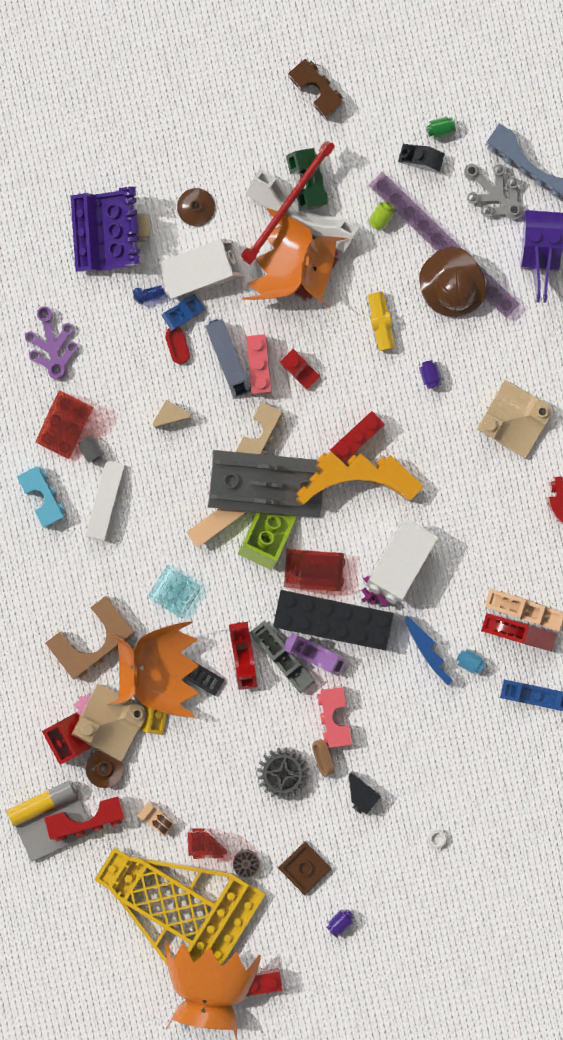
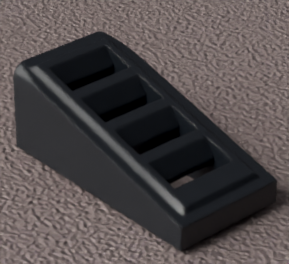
(200, 683)

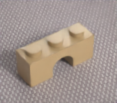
(268, 418)

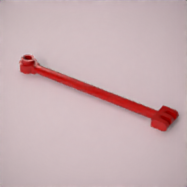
(250, 255)

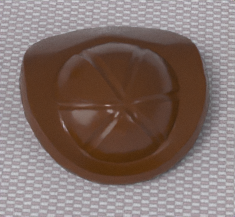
(452, 282)

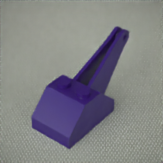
(542, 246)

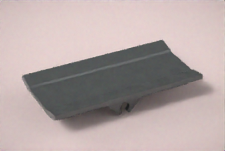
(262, 483)

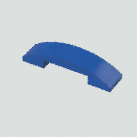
(532, 695)

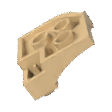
(514, 419)
(109, 726)

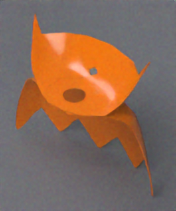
(287, 261)
(164, 665)
(211, 983)

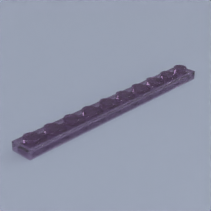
(436, 236)

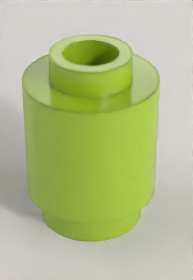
(382, 215)

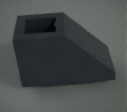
(421, 157)

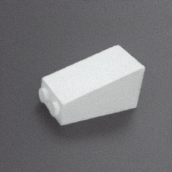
(200, 268)
(401, 561)

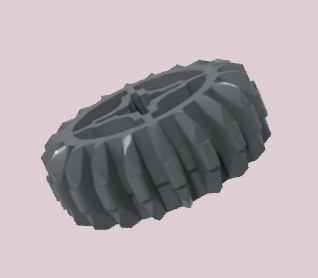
(285, 756)

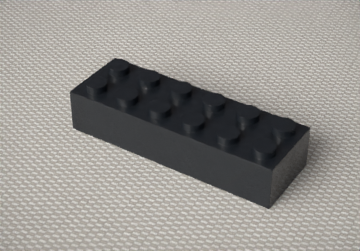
(333, 620)

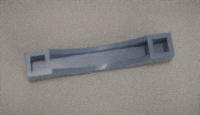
(506, 145)

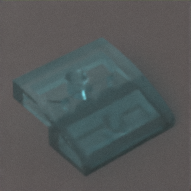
(174, 591)

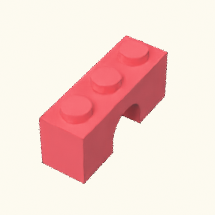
(258, 364)
(335, 734)

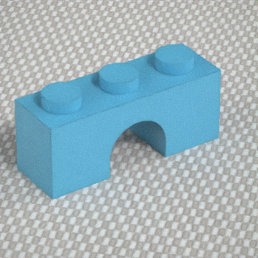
(36, 480)

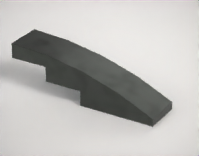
(284, 660)

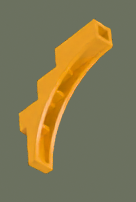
(387, 473)

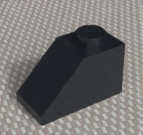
(362, 794)

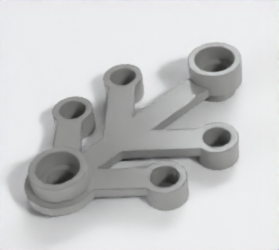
(496, 193)

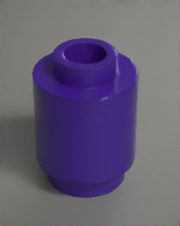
(430, 374)
(341, 922)

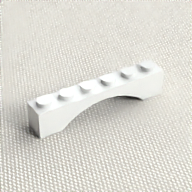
(269, 193)

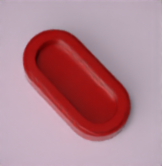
(177, 345)

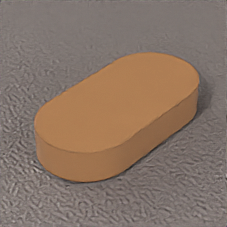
(323, 758)

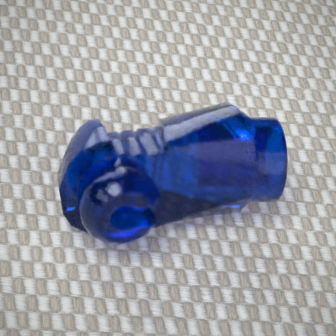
(148, 294)

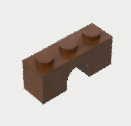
(305, 75)

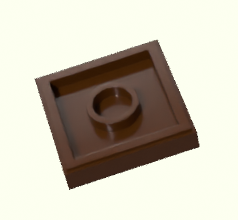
(304, 868)

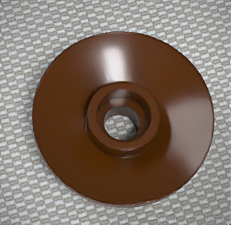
(202, 214)
(113, 771)

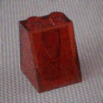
(314, 570)

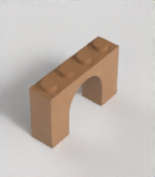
(77, 662)

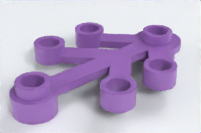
(52, 346)

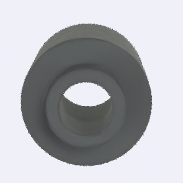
(91, 450)

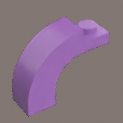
(315, 654)

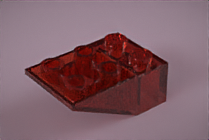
(64, 424)

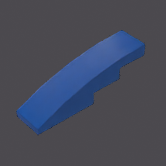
(424, 645)

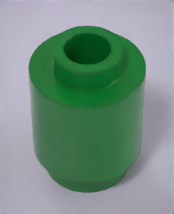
(441, 127)

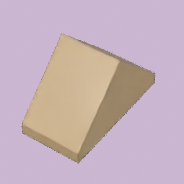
(170, 414)

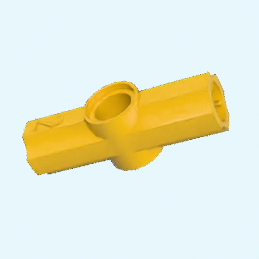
(381, 321)

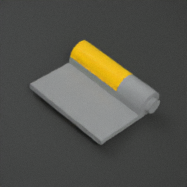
(30, 822)

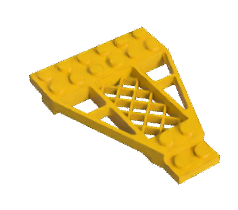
(221, 925)

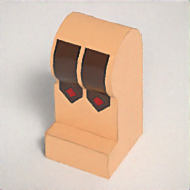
(156, 818)

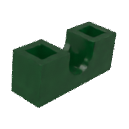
(314, 193)

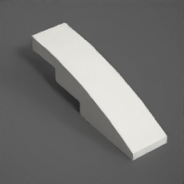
(105, 500)

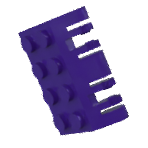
(105, 230)

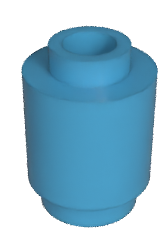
(470, 661)

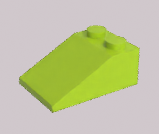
(266, 538)

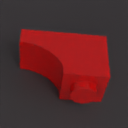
(299, 369)

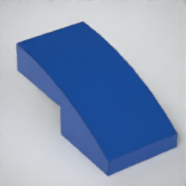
(183, 312)

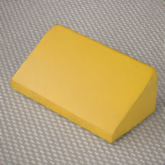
(154, 721)

